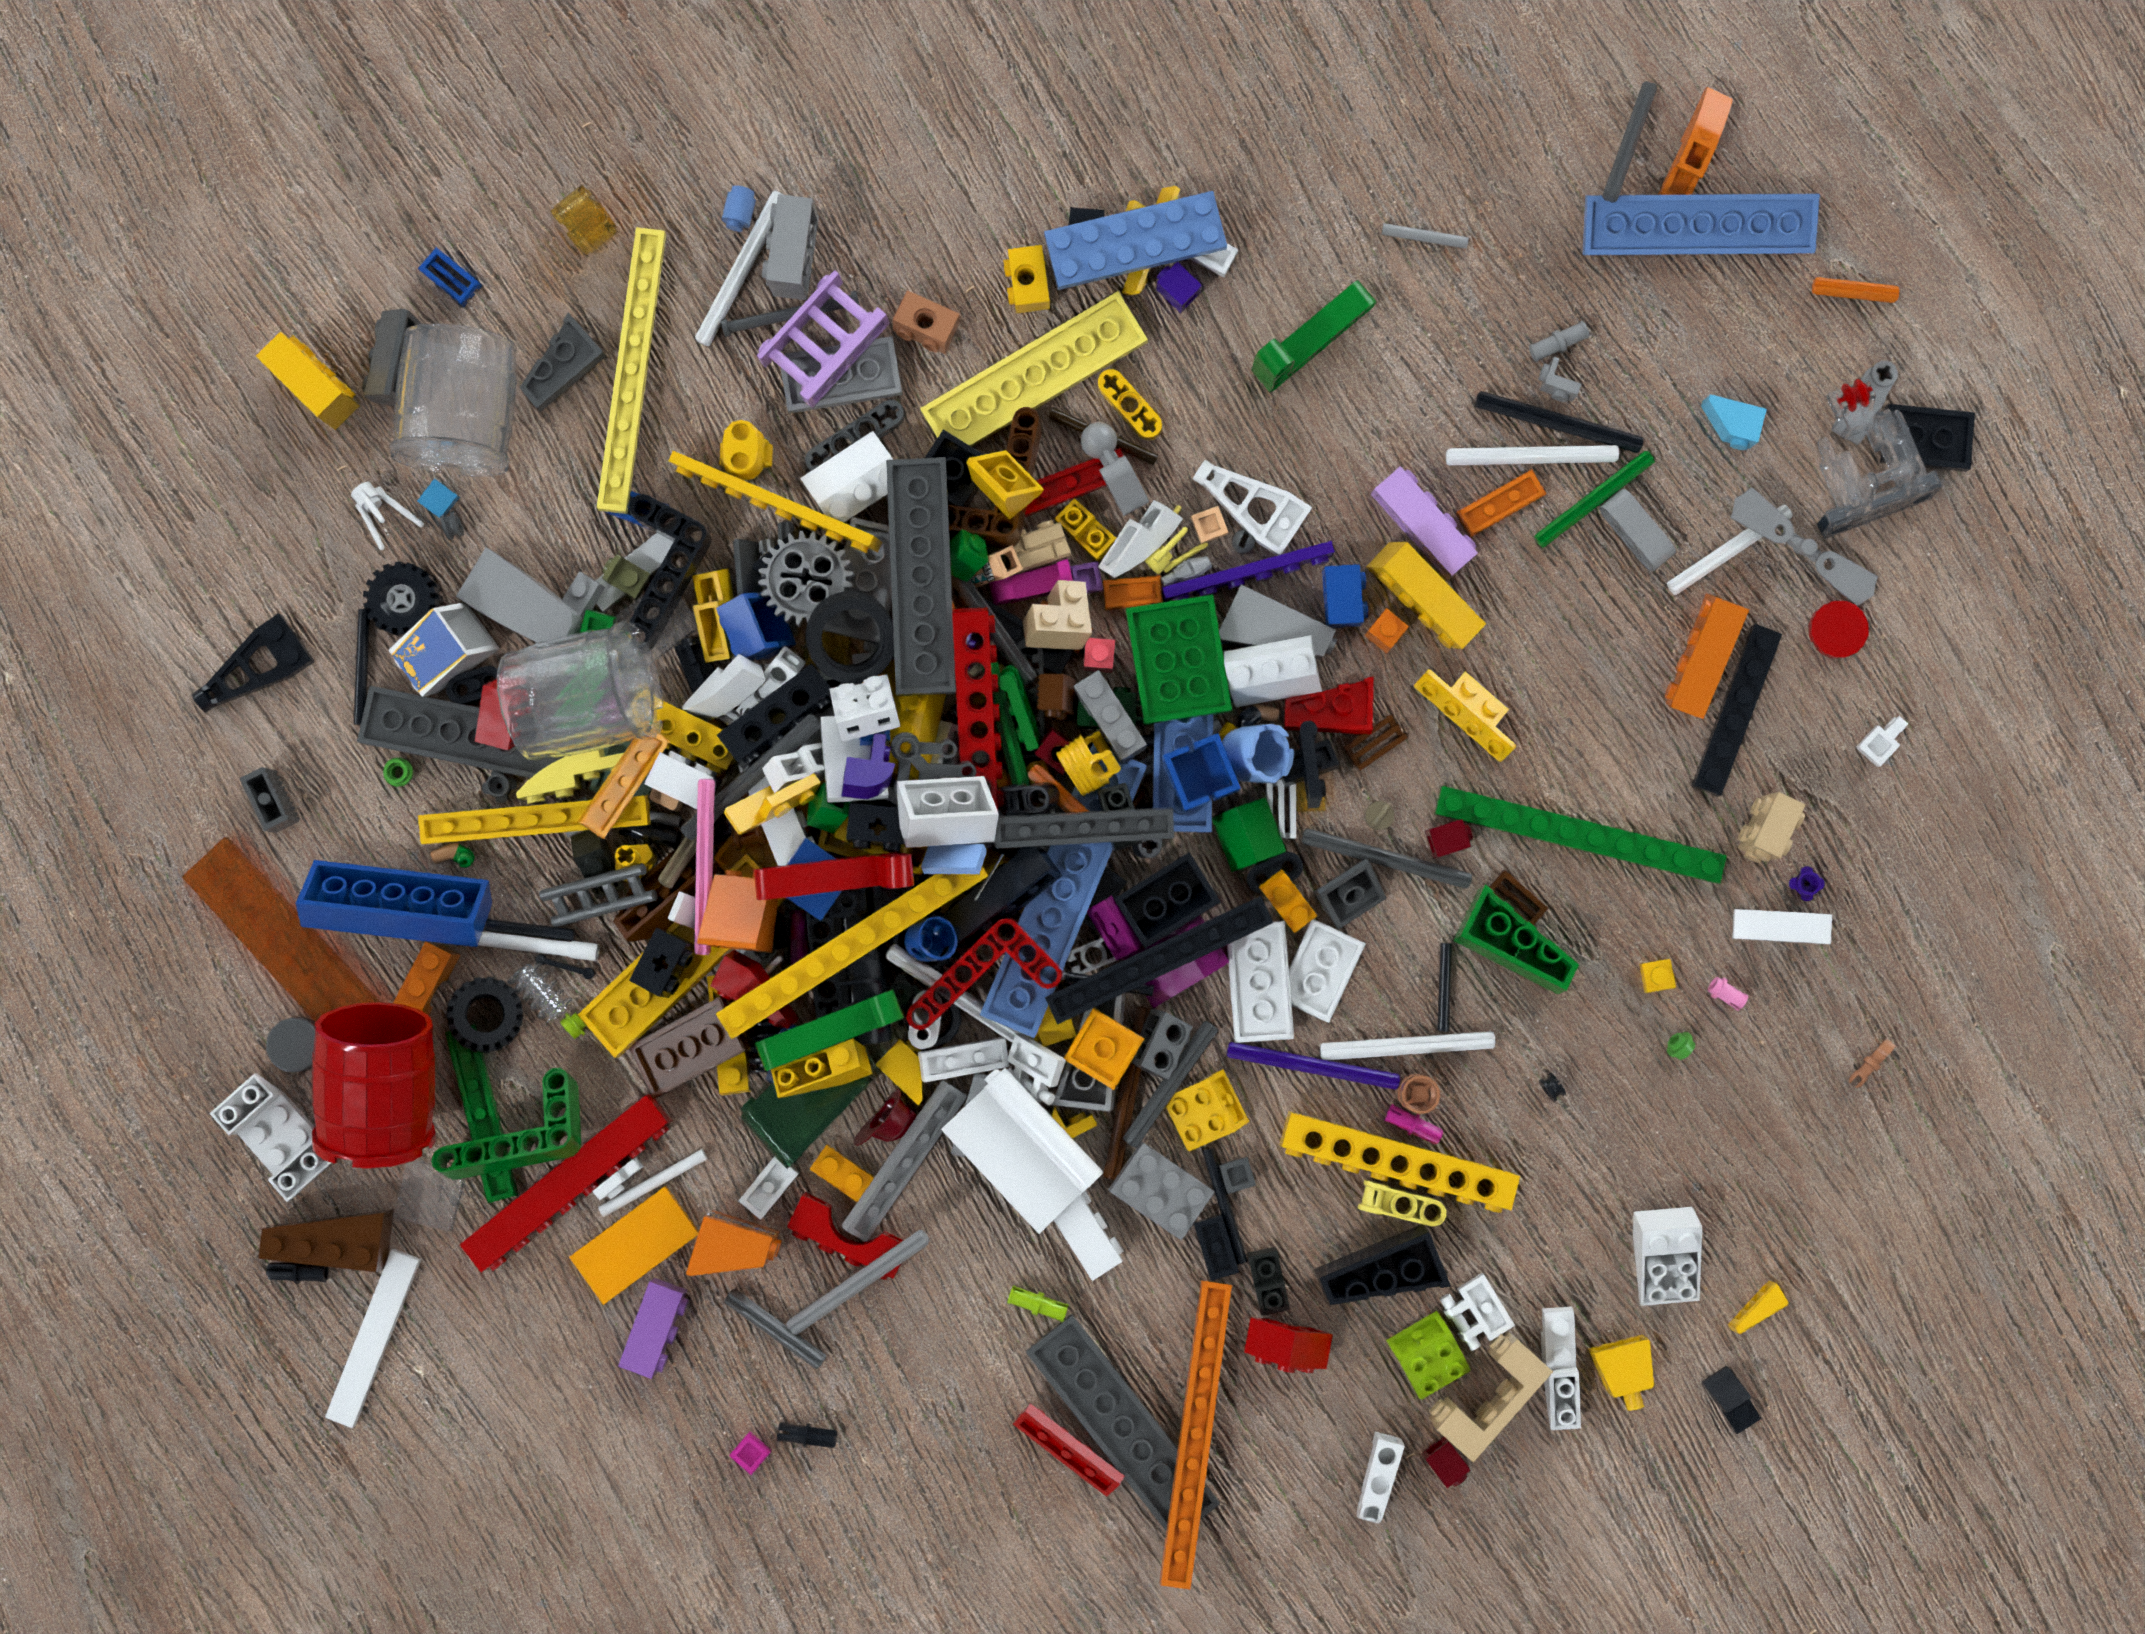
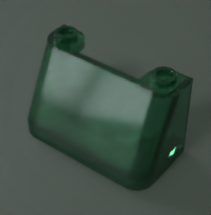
(796, 1121)

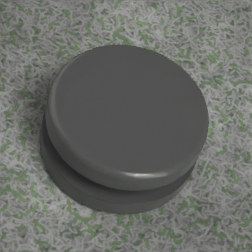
(292, 1044)

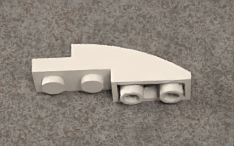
(1559, 1355)

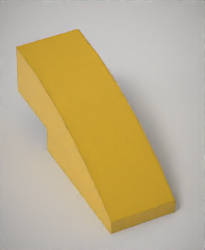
(712, 591)

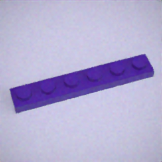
(1260, 570)

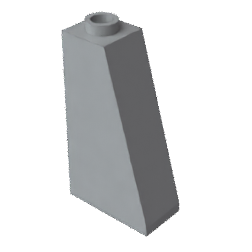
(1261, 620)

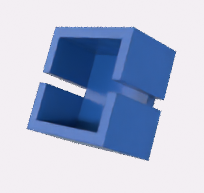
(754, 627)
(1201, 773)

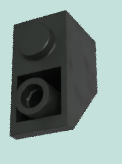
(593, 858)

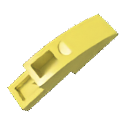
(563, 775)

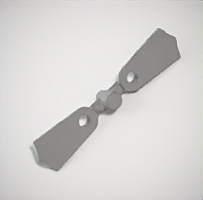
(1844, 575)

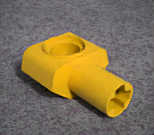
(633, 855)

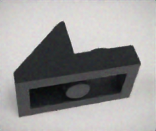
(1731, 1399)

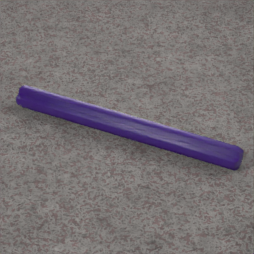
(1313, 1065)

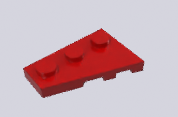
(1334, 710)

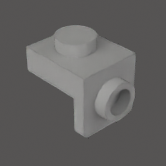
(1560, 388)

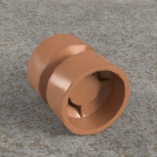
(1418, 1093)

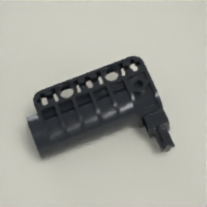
(867, 974)

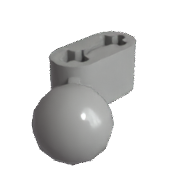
(1100, 442)

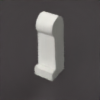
(778, 673)
(1379, 1476)

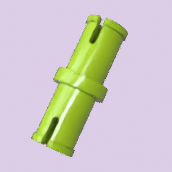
(1038, 1303)

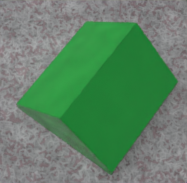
(1248, 834)

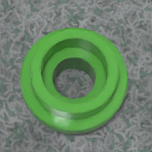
(389, 772)
(1680, 1045)

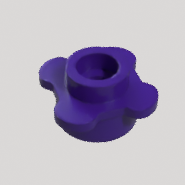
(1815, 883)

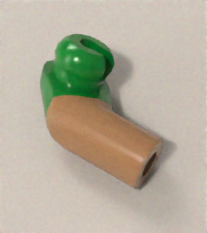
(455, 852)

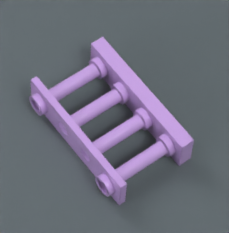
(832, 365)

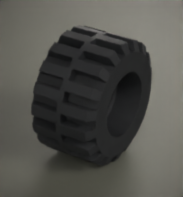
(476, 990)

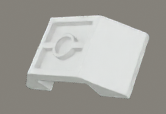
(274, 1132)

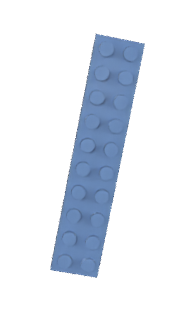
(1055, 918)

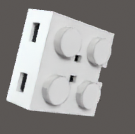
(864, 708)

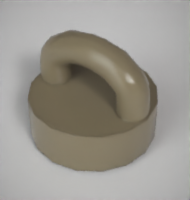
(1379, 815)

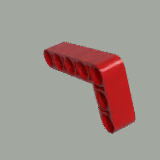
(816, 877)
(979, 967)

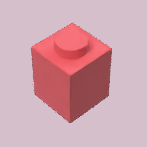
(1099, 655)

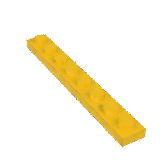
(784, 507)
(520, 821)

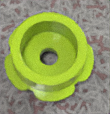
(573, 1025)

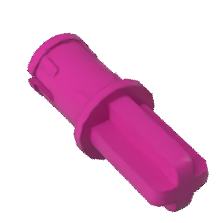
(1413, 1124)

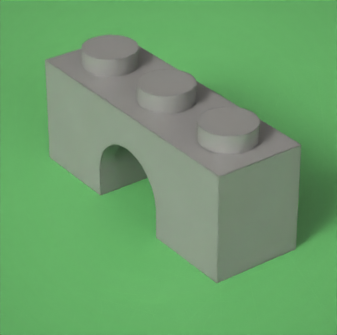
(1110, 716)

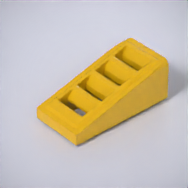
(1761, 1306)

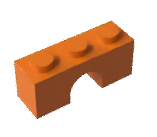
(427, 973)

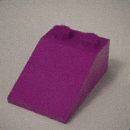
(1186, 975)

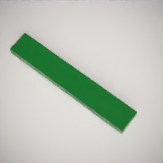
(480, 1112)

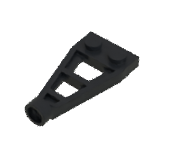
(283, 645)

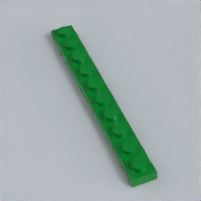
(1580, 835)

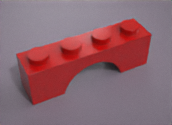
(814, 1221)

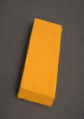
(622, 784)

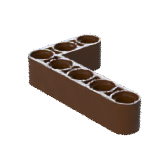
(996, 520)

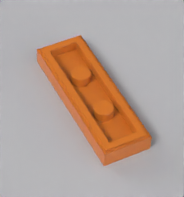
(1501, 503)

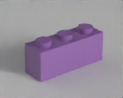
(654, 1328)

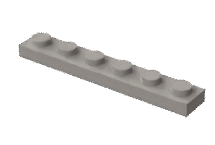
(904, 1161)

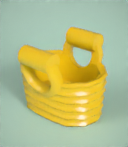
(744, 450)
(1084, 767)

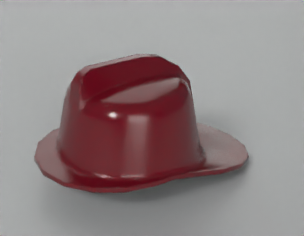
(888, 1122)

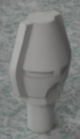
(1187, 570)

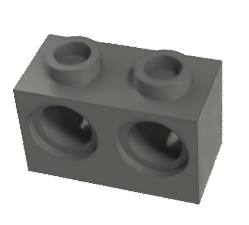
(1156, 1042)

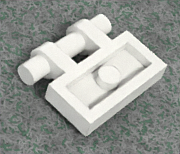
(1037, 1061)
(1485, 1307)

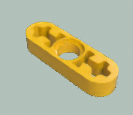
(1109, 394)

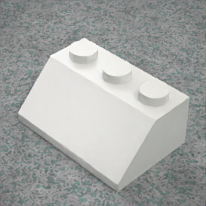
(850, 479)
(1272, 671)
(946, 811)

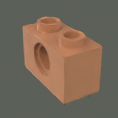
(916, 309)

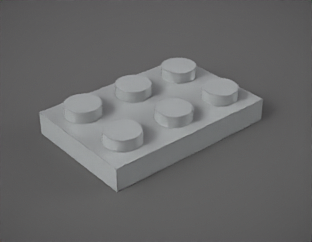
(1161, 1190)

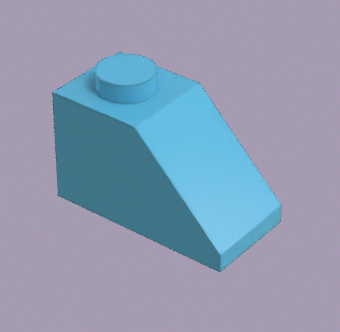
(1734, 421)

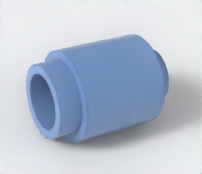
(738, 208)

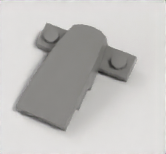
(525, 604)

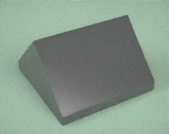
(1350, 894)

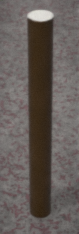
(1124, 445)

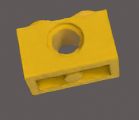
(1027, 262)

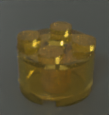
(585, 219)

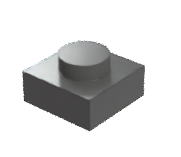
(1237, 1175)

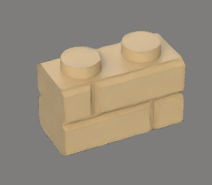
(1042, 547)

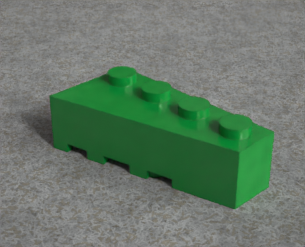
(1509, 940)

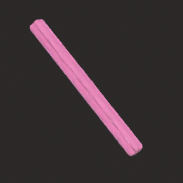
(704, 855)

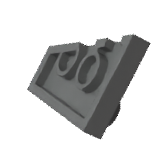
(564, 363)

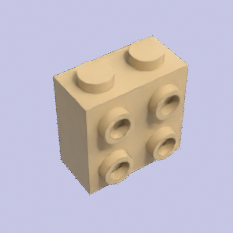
(1771, 827)

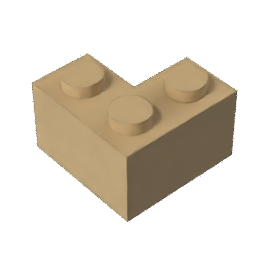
(1063, 621)

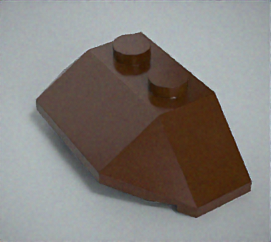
(641, 921)

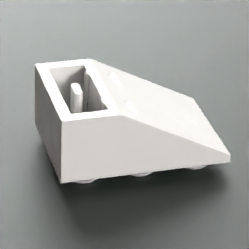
(1667, 1255)

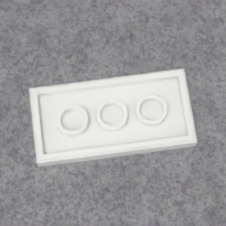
(1261, 985)

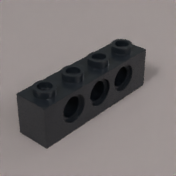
(760, 717)

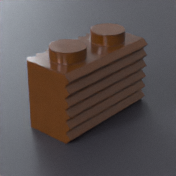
(1057, 696)

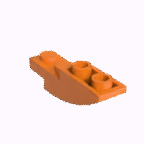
(1698, 143)

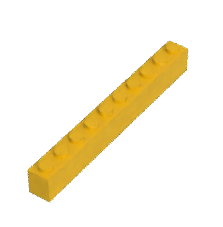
(844, 950)

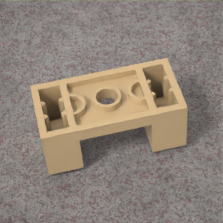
(1475, 1435)

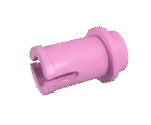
(1721, 989)

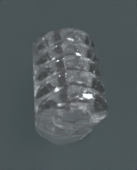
(540, 992)

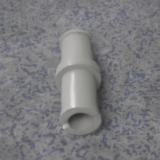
(1559, 341)

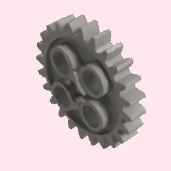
(811, 552)

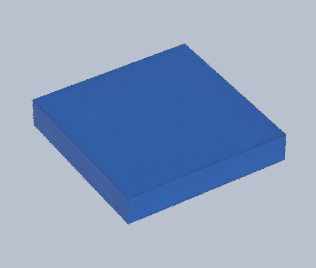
(819, 903)

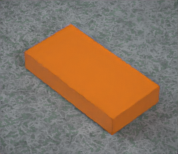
(1132, 592)

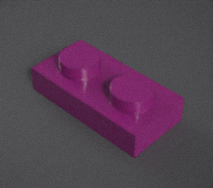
(1114, 928)

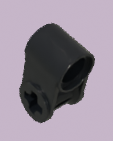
(1024, 799)

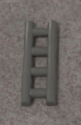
(605, 880)

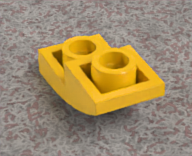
(1085, 530)

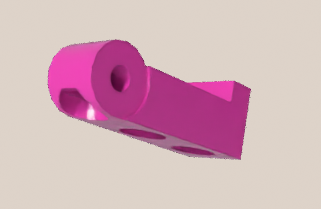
(1029, 584)

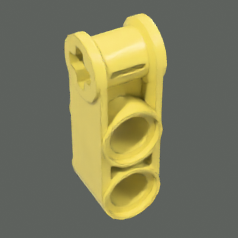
(1385, 1200)

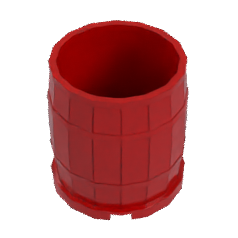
(373, 1084)

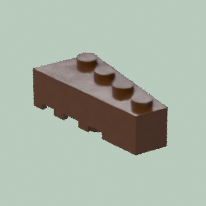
(336, 1242)

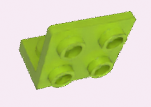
(1429, 1355)

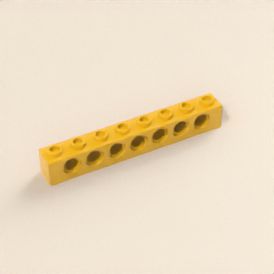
(1502, 1182)

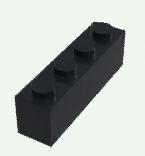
(1004, 894)

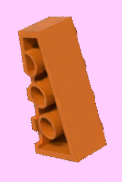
(1705, 655)

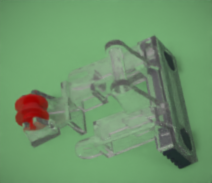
(1887, 433)

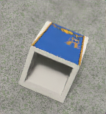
(442, 646)

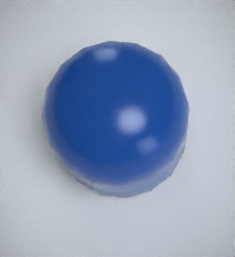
(929, 938)

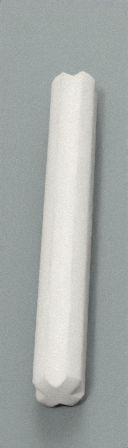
(1718, 557)

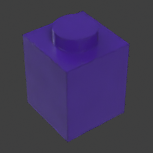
(1178, 286)

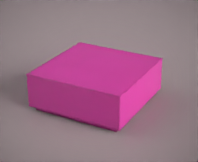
(750, 1453)

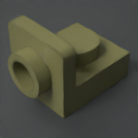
(625, 576)

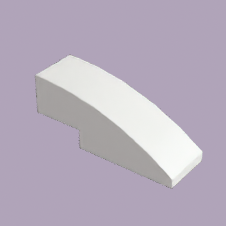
(1140, 539)
(725, 689)
(792, 767)
(1782, 926)

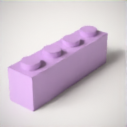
(1424, 523)

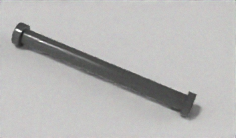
(776, 316)

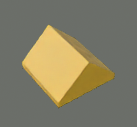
(1004, 481)

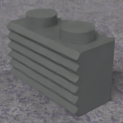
(269, 800)

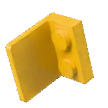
(1206, 1111)

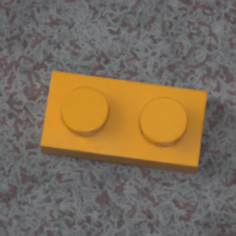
(1288, 901)
(842, 1173)

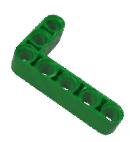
(1280, 361)
(829, 1030)
(522, 1141)

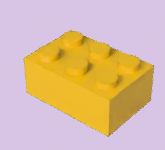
(309, 379)

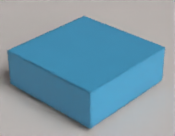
(438, 498)

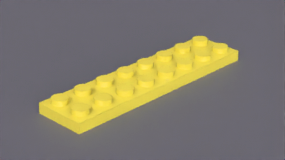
(1037, 372)

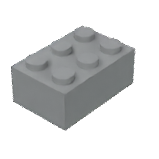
(791, 247)

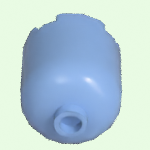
(1259, 753)

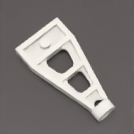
(1283, 523)

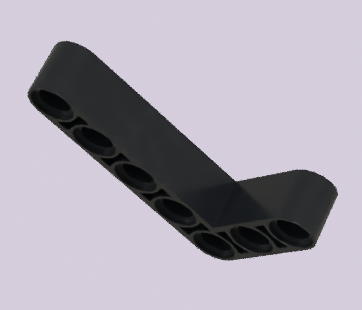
(667, 571)

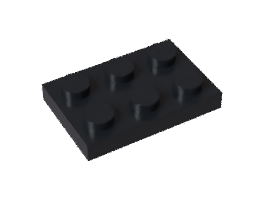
(1940, 436)

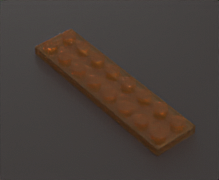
(274, 932)

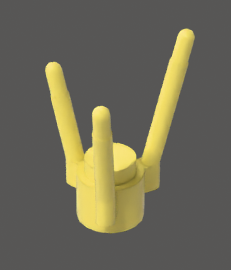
(1160, 558)

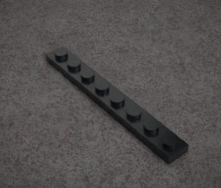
(1159, 960)

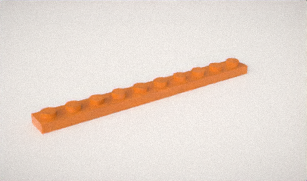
(1195, 1435)

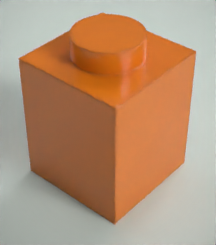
(1386, 630)

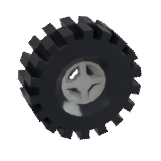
(392, 590)

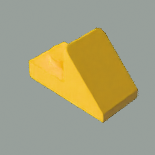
(1078, 1124)

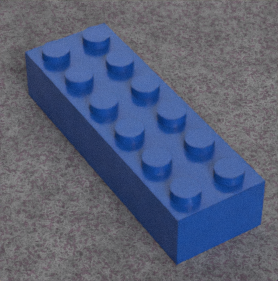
(394, 903)

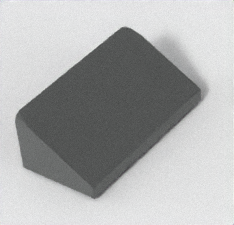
(745, 555)

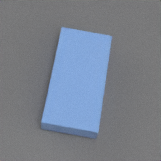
(954, 859)

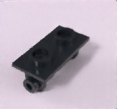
(693, 662)

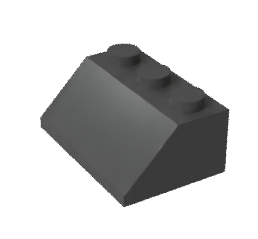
(385, 356)

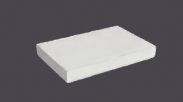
(835, 755)
(1322, 969)

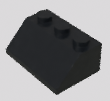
(1167, 900)

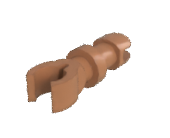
(1872, 1063)

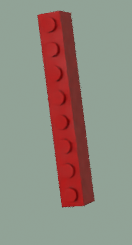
(565, 1183)

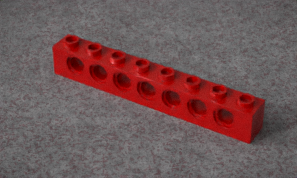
(964, 623)

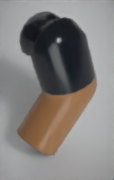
(1257, 712)

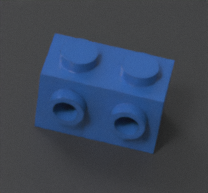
(1344, 596)

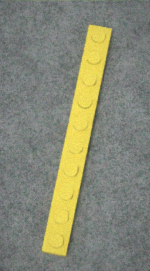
(631, 370)

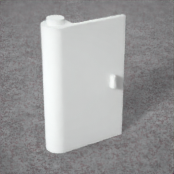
(1022, 1150)

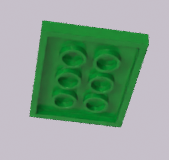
(1178, 659)

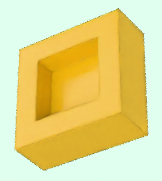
(1657, 975)

